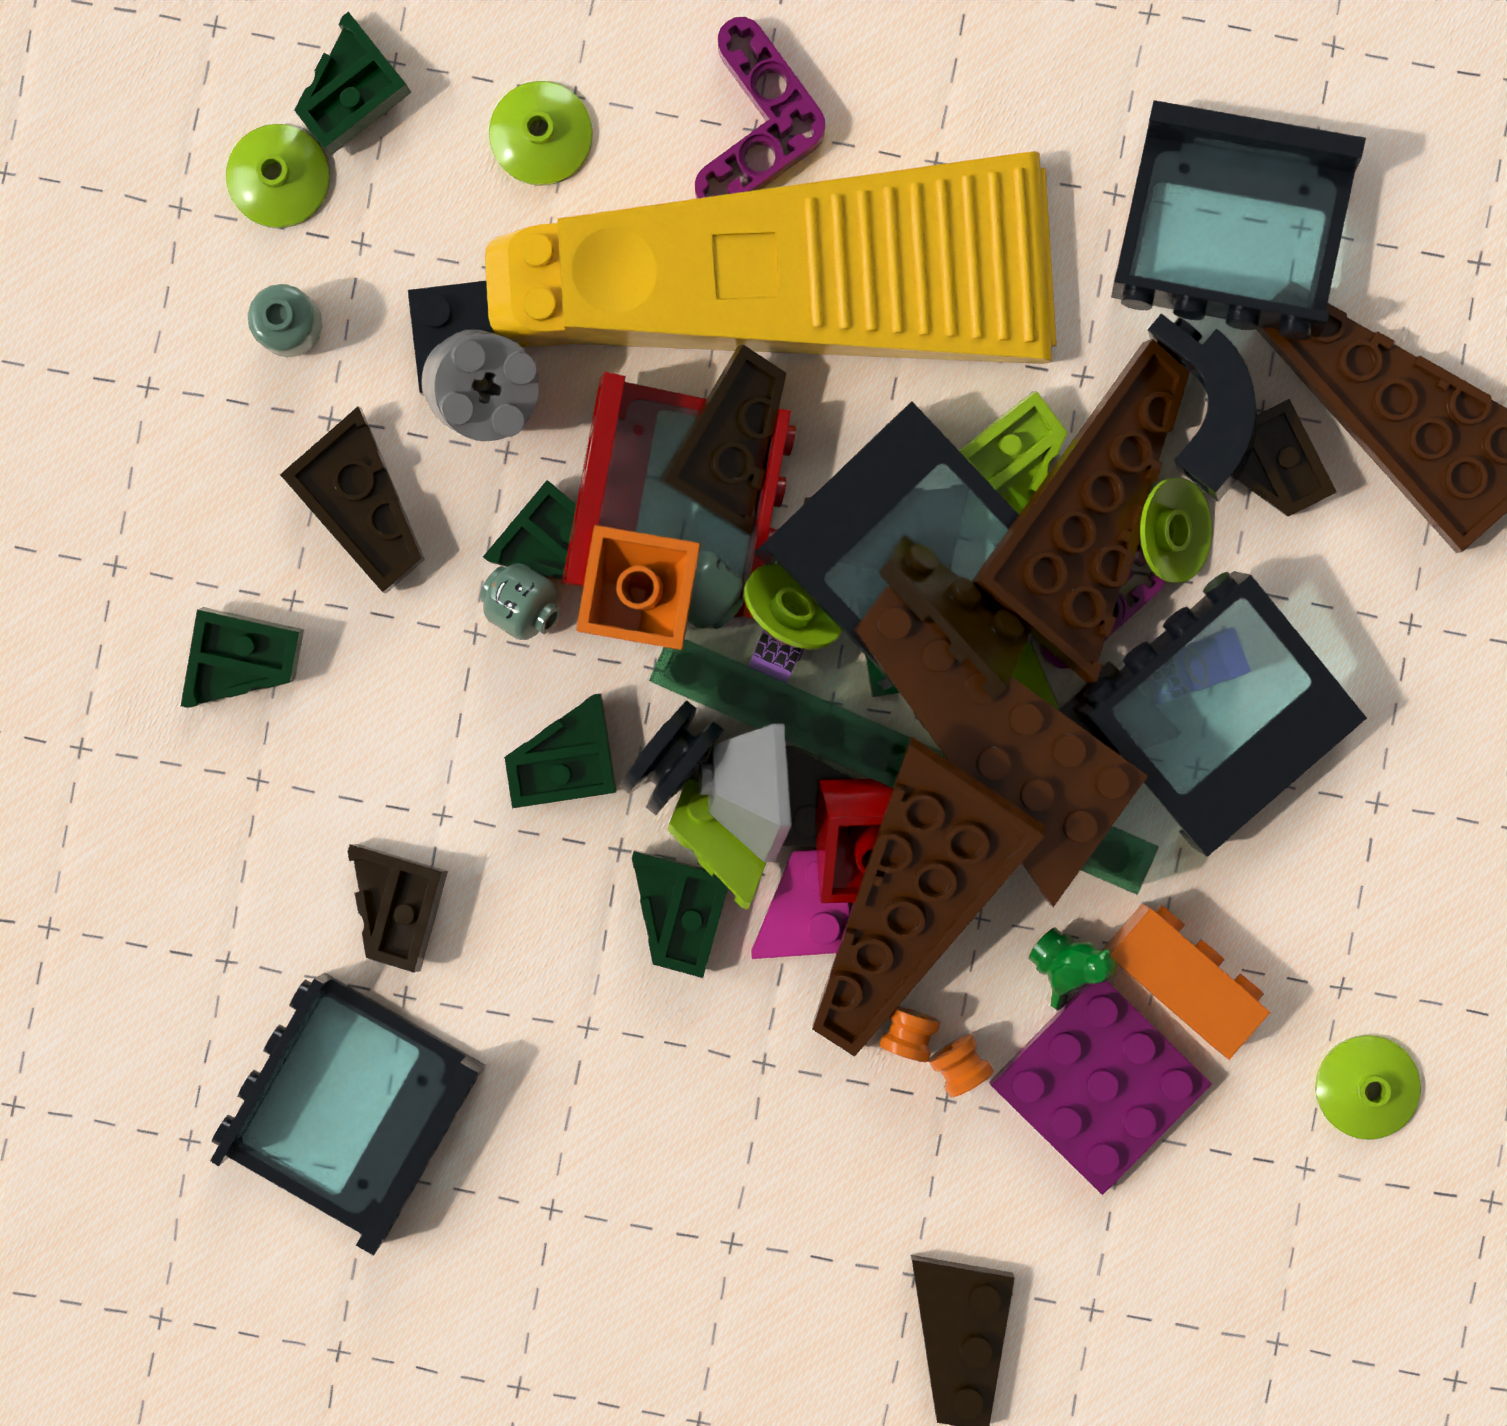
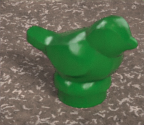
(1070, 964)

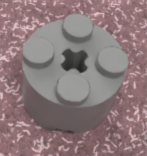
(483, 414)

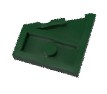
(349, 89)
(538, 534)
(237, 656)
(564, 759)
(679, 911)

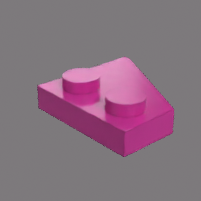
(796, 918)

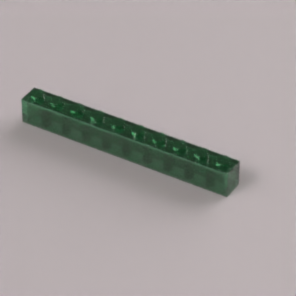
(844, 737)

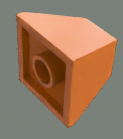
(638, 587)

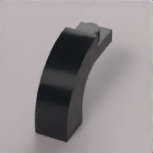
(1229, 429)

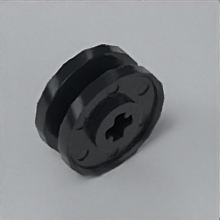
(671, 757)

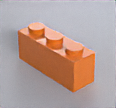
(1188, 979)

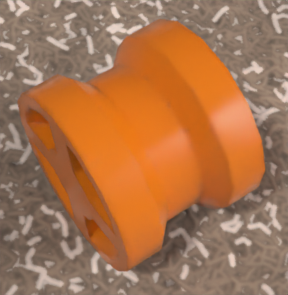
(910, 1034)
(961, 1065)

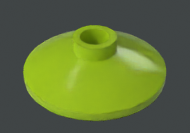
(545, 157)
(294, 193)
(1176, 530)
(787, 609)
(1347, 1073)

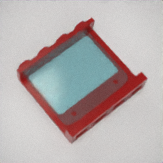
(626, 453)

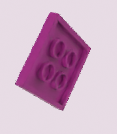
(1100, 1084)

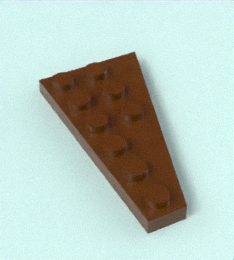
(1413, 419)
(1082, 526)
(1008, 744)
(929, 874)

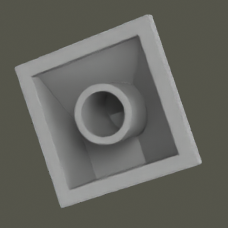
(750, 789)

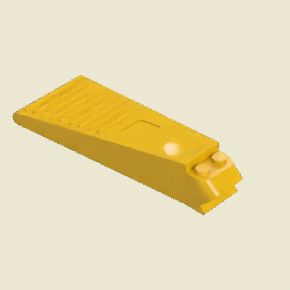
(846, 266)

